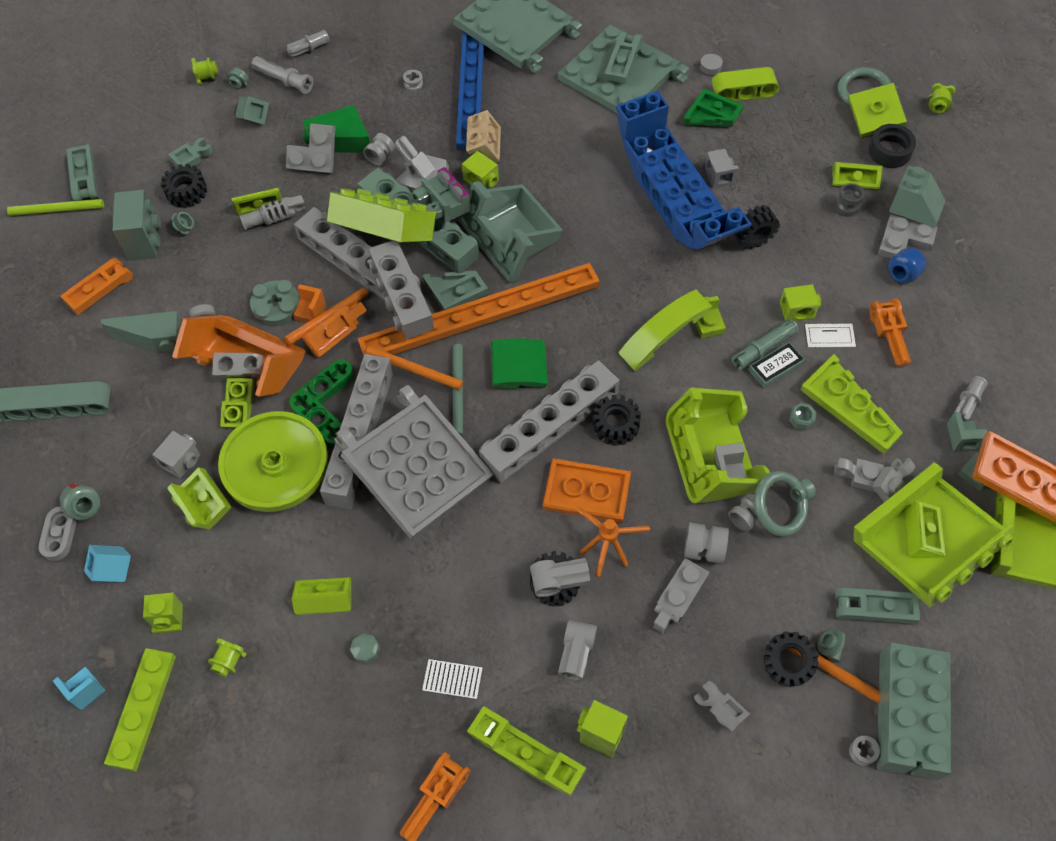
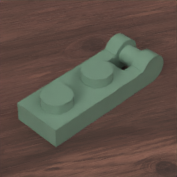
(623, 57)
(82, 172)
(877, 606)

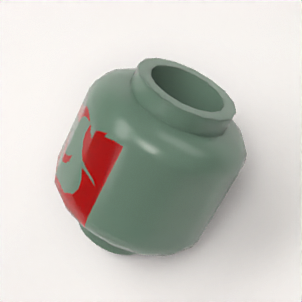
(79, 501)

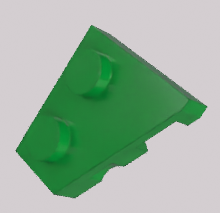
(713, 110)

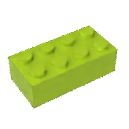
(381, 216)

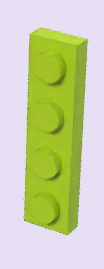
(140, 710)

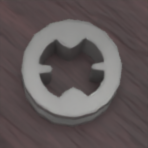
(413, 85)
(874, 750)

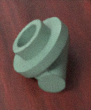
(831, 644)

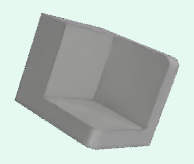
(730, 459)

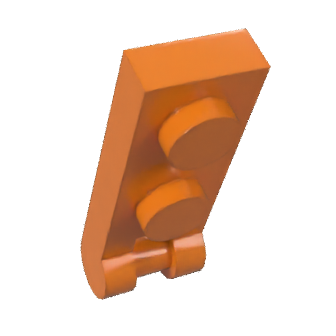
(96, 285)

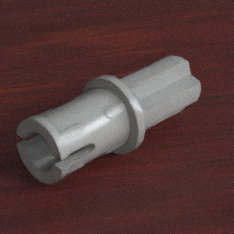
(308, 43)
(971, 397)

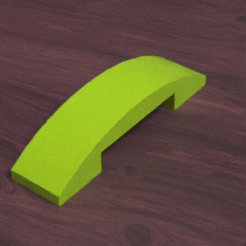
(662, 327)
(525, 752)

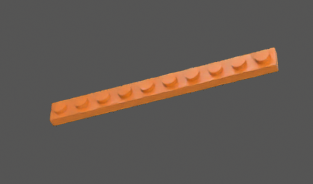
(488, 309)

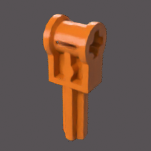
(891, 324)
(439, 790)

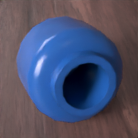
(907, 265)

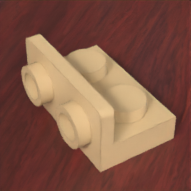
(484, 135)

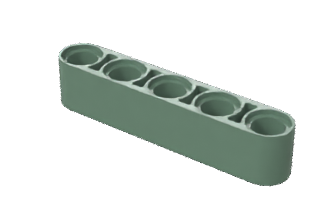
(54, 401)

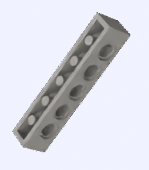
(339, 247)
(360, 419)
(546, 433)

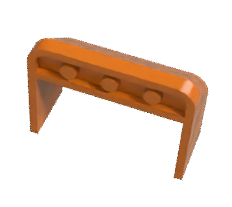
(224, 334)

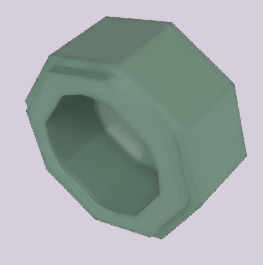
(802, 416)
(365, 648)

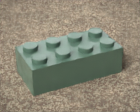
(914, 711)

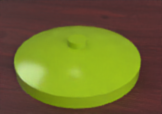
(273, 461)

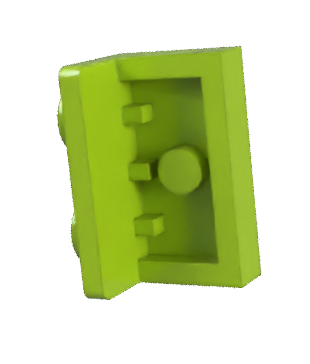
(200, 500)

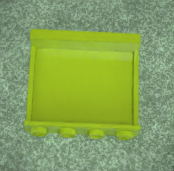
(968, 534)
(1033, 551)

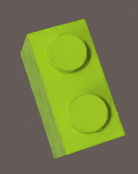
(601, 728)

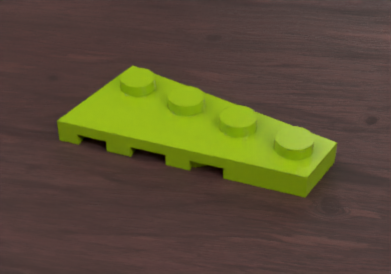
(844, 399)

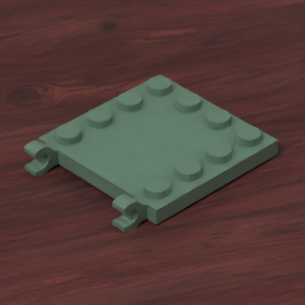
(516, 28)
(647, 74)

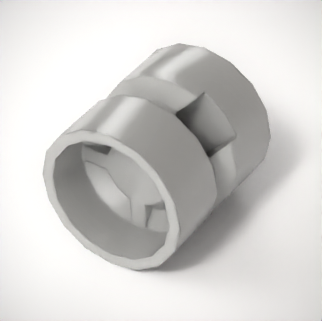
(706, 543)

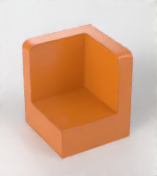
(310, 304)

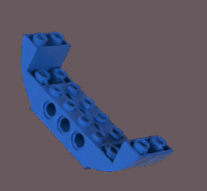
(671, 178)

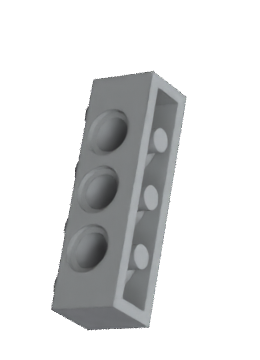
(394, 274)

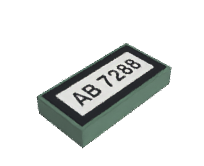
(776, 364)

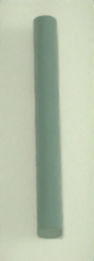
(458, 395)

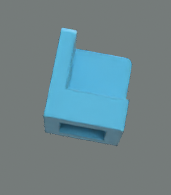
(107, 563)
(81, 688)

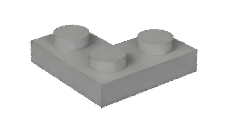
(318, 155)
(905, 231)

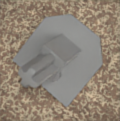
(417, 165)

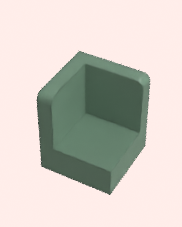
(252, 109)
(964, 434)

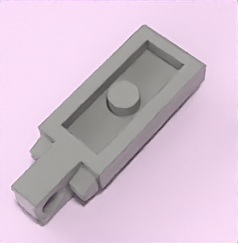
(679, 594)

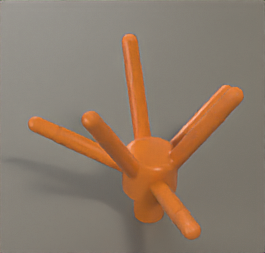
(608, 535)

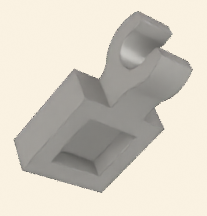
(861, 472)
(891, 478)
(724, 707)

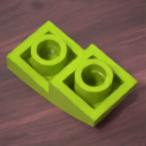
(237, 402)

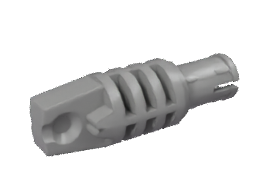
(274, 212)

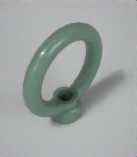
(859, 72)
(800, 492)

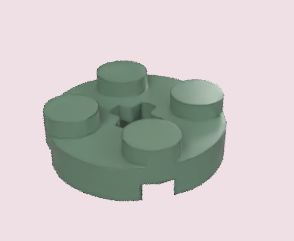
(268, 292)

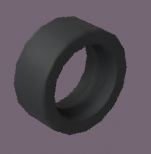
(889, 158)

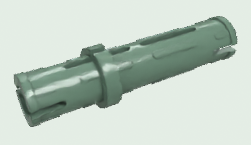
(756, 349)

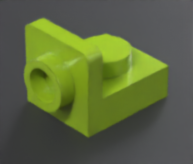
(711, 323)

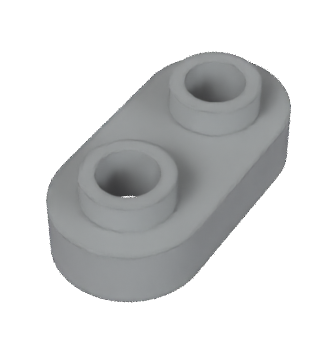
(56, 535)

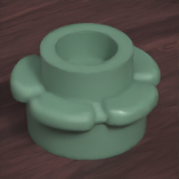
(237, 78)
(182, 222)

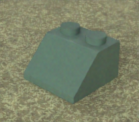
(918, 197)

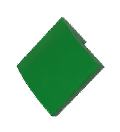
(518, 363)

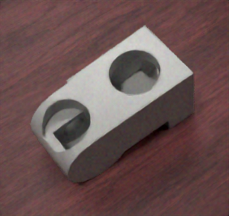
(237, 365)

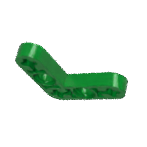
(315, 399)

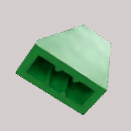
(349, 129)

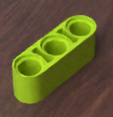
(746, 84)

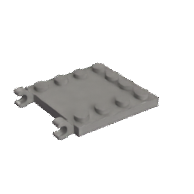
(415, 463)

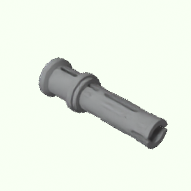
(289, 76)

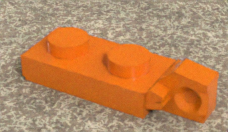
(333, 329)

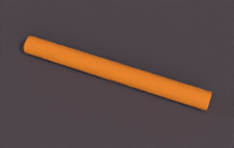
(349, 301)
(417, 369)
(845, 677)

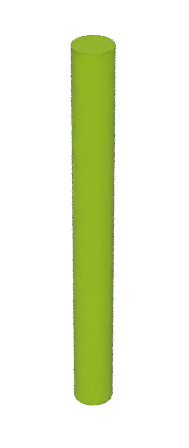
(55, 207)

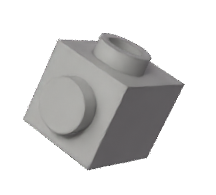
(177, 454)

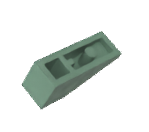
(150, 331)

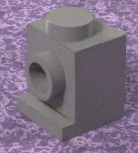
(720, 168)

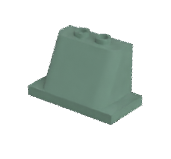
(508, 226)

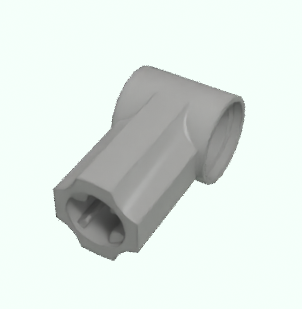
(552, 577)
(578, 642)

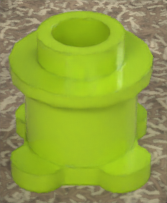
(204, 69)
(941, 98)
(226, 658)

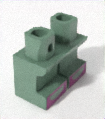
(443, 195)

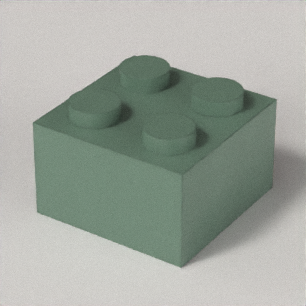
(136, 224)

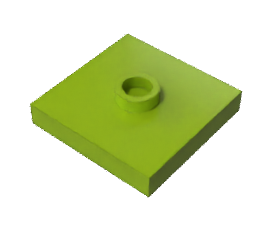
(876, 108)

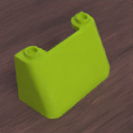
(695, 428)

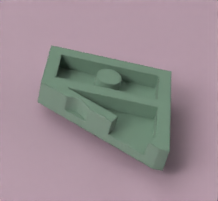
(455, 288)

